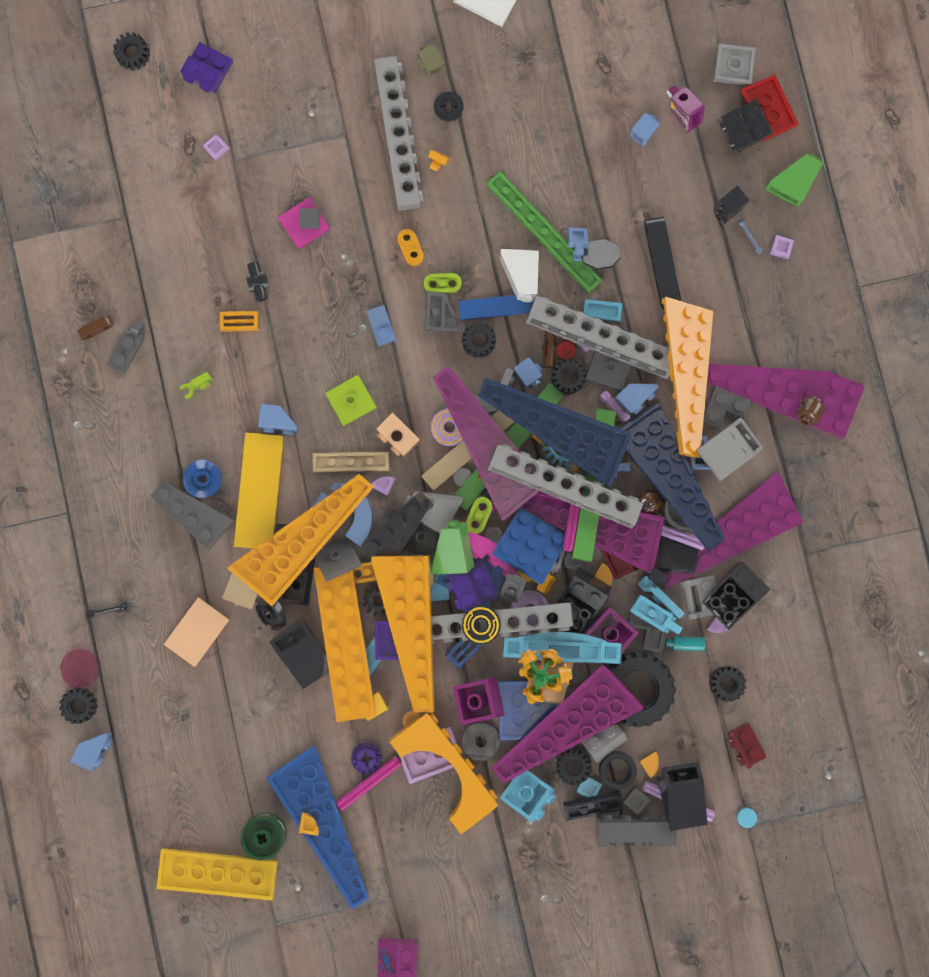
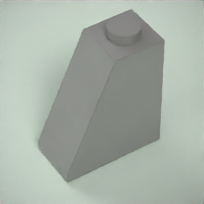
(443, 511)

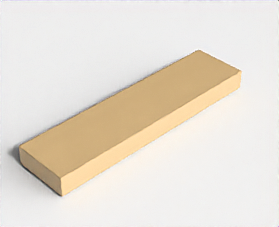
(350, 462)

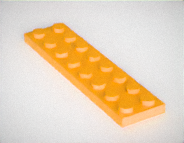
(345, 646)

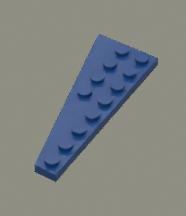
(305, 788)

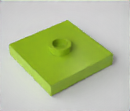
(351, 400)

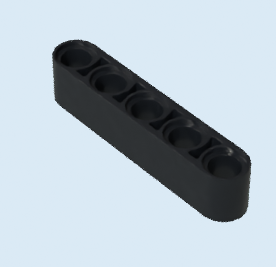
(662, 259)

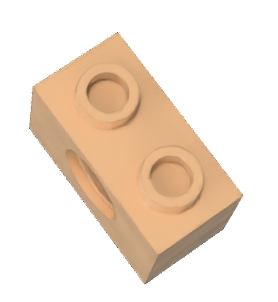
(394, 424)

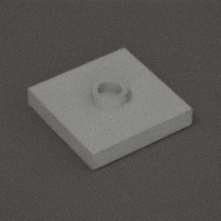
(734, 64)

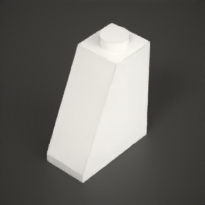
(522, 272)

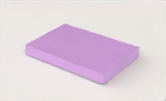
(424, 764)

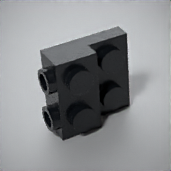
(746, 126)

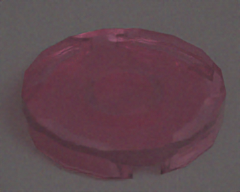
(80, 668)

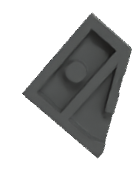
(439, 314)

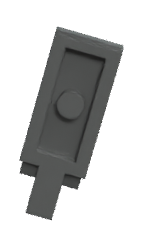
(127, 347)
(512, 589)

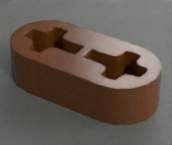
(96, 327)

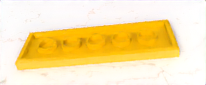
(258, 489)
(217, 874)

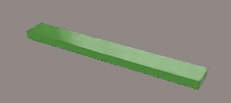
(543, 231)
(474, 486)
(587, 520)

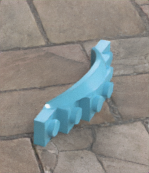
(570, 647)

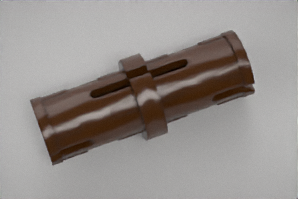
(549, 350)

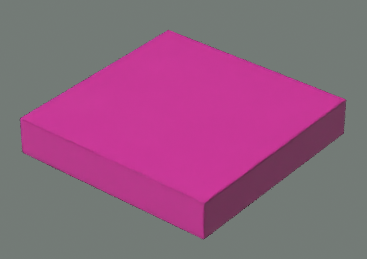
(291, 223)

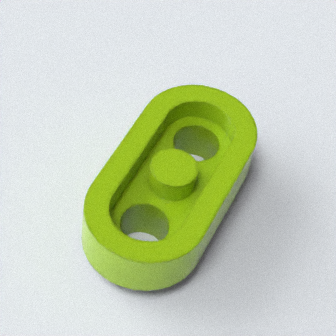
(442, 281)
(479, 515)

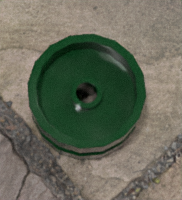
(255, 844)

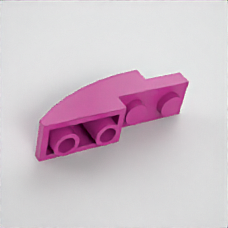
(482, 546)

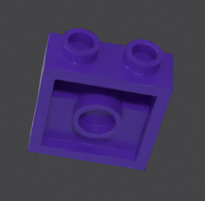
(206, 68)
(472, 587)
(384, 642)

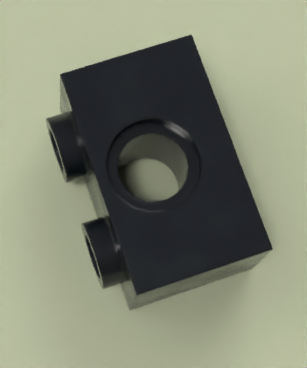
(730, 205)

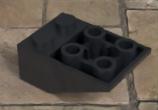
(735, 595)
(586, 596)
(301, 653)
(683, 795)

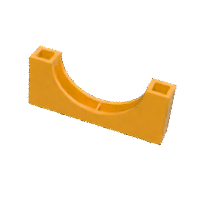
(426, 735)

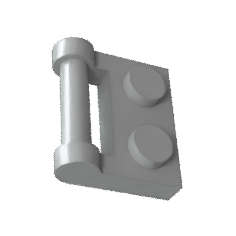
(703, 587)

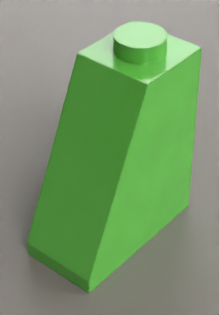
(796, 180)
(453, 550)

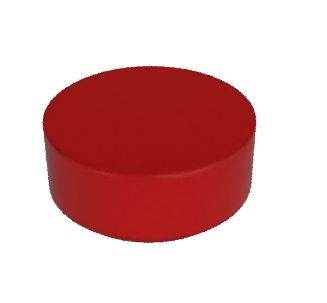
(565, 350)

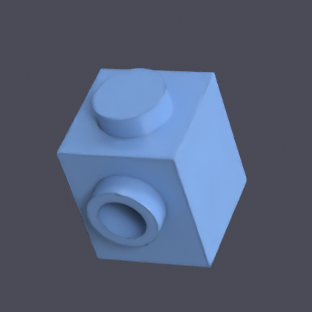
(644, 129)
(528, 373)

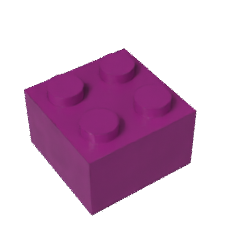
(478, 701)

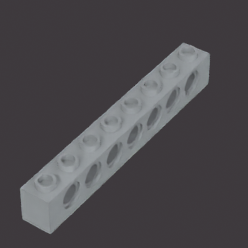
(390, 67)
(592, 340)
(554, 488)
(563, 611)

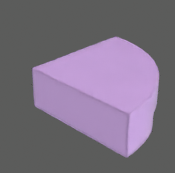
(384, 484)
(716, 626)

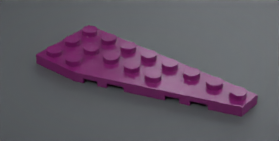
(785, 388)

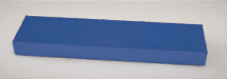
(493, 307)

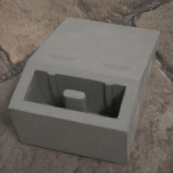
(730, 449)
(604, 742)

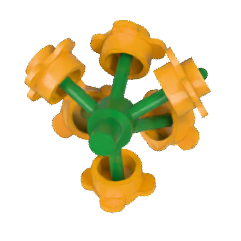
(541, 677)

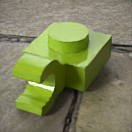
(200, 382)

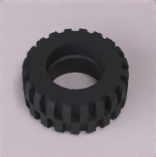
(663, 686)

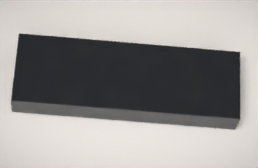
(593, 805)

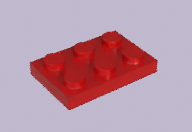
(773, 104)

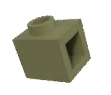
(430, 60)

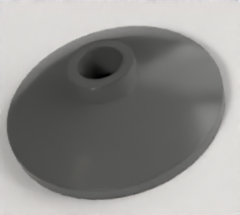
(426, 546)

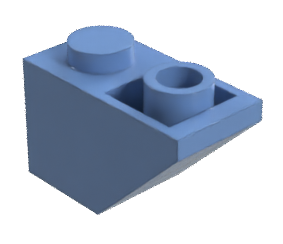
(634, 395)
(275, 418)
(90, 752)

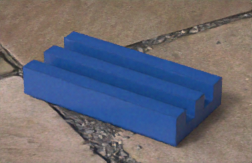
(453, 660)

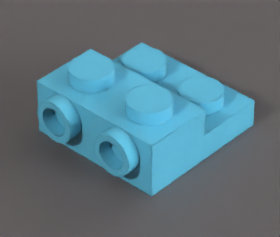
(528, 795)

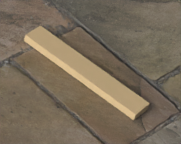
(457, 457)

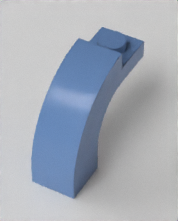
(362, 522)

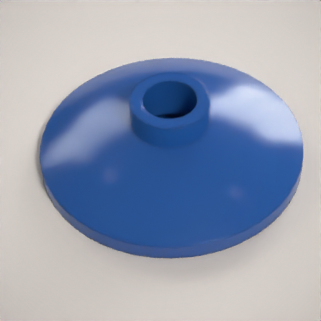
(192, 477)

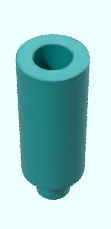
(686, 643)

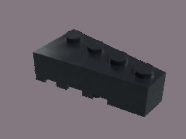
(400, 529)

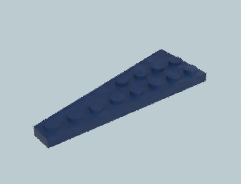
(581, 439)
(657, 455)

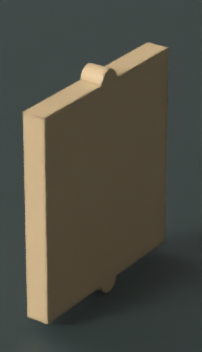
(239, 593)

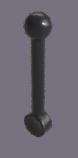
(91, 613)

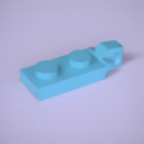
(660, 597)
(655, 615)

